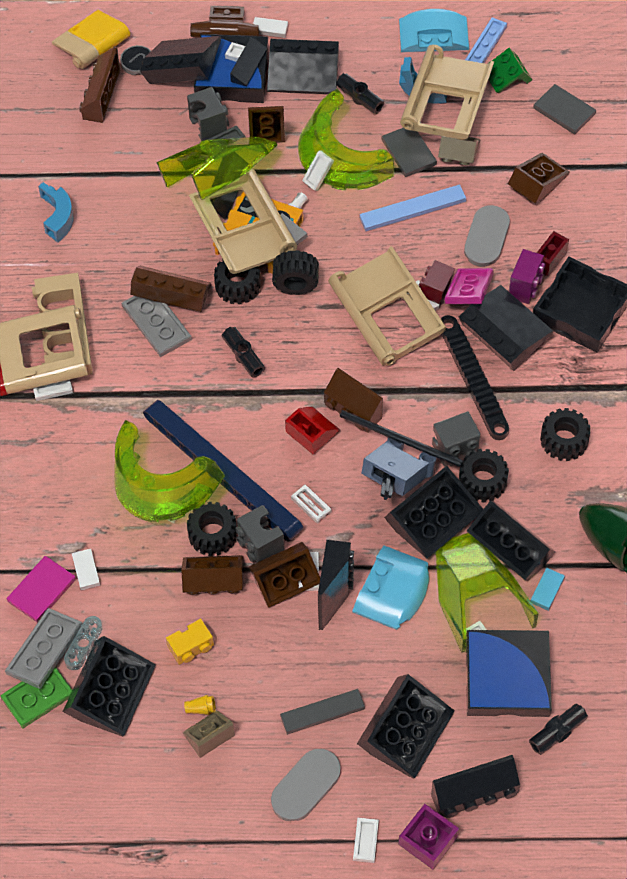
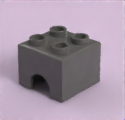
(208, 112)
(456, 436)
(257, 536)

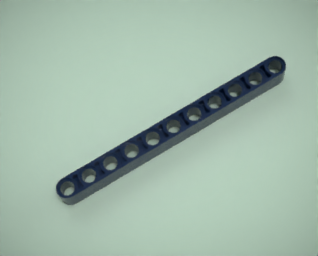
(235, 479)

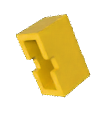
(190, 642)

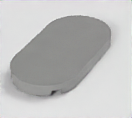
(486, 235)
(305, 785)

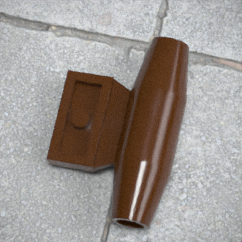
(224, 21)

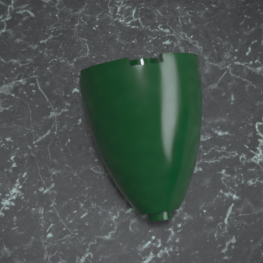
(607, 531)

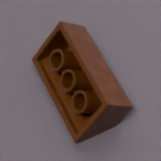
(100, 86)
(169, 288)

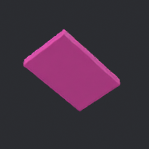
(469, 286)
(41, 588)

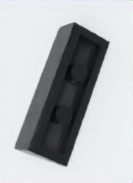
(247, 62)

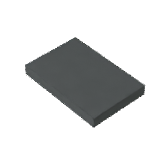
(564, 109)
(409, 151)

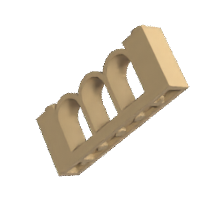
(60, 289)

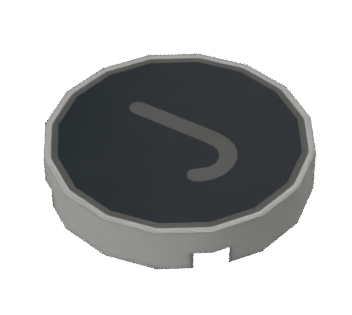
(132, 59)

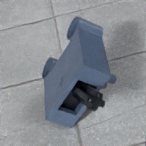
(397, 469)

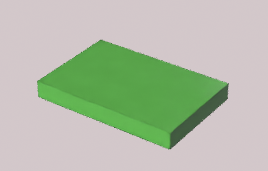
(31, 703)

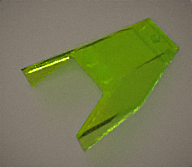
(215, 162)
(468, 571)

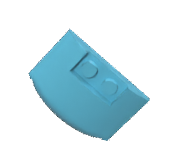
(433, 27)
(393, 588)

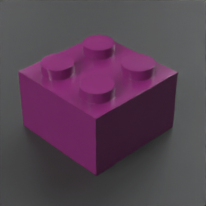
(527, 276)
(428, 836)

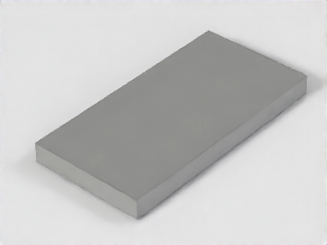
(157, 324)
(43, 648)

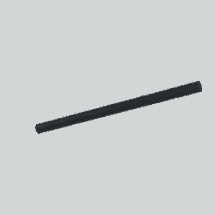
(401, 438)

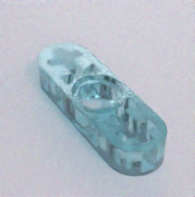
(83, 634)

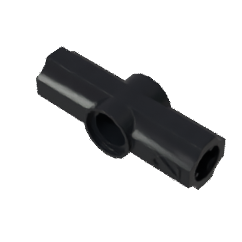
(360, 93)
(237, 345)
(558, 729)

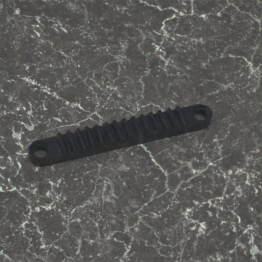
(474, 378)

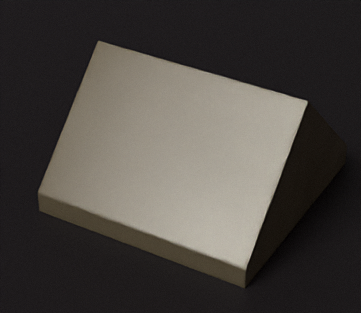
(209, 733)

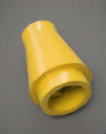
(201, 705)

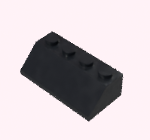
(510, 540)
(475, 787)

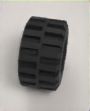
(295, 272)
(236, 291)
(565, 421)
(489, 463)
(213, 542)

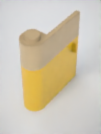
(92, 38)

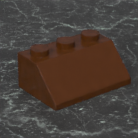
(353, 397)
(212, 574)
(280, 574)

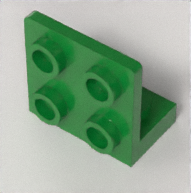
(506, 70)

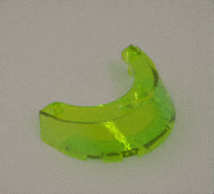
(350, 166)
(160, 495)

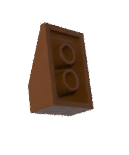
(267, 123)
(537, 177)

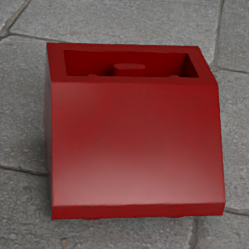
(310, 428)

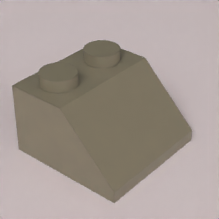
(458, 149)

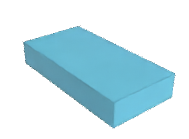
(547, 589)

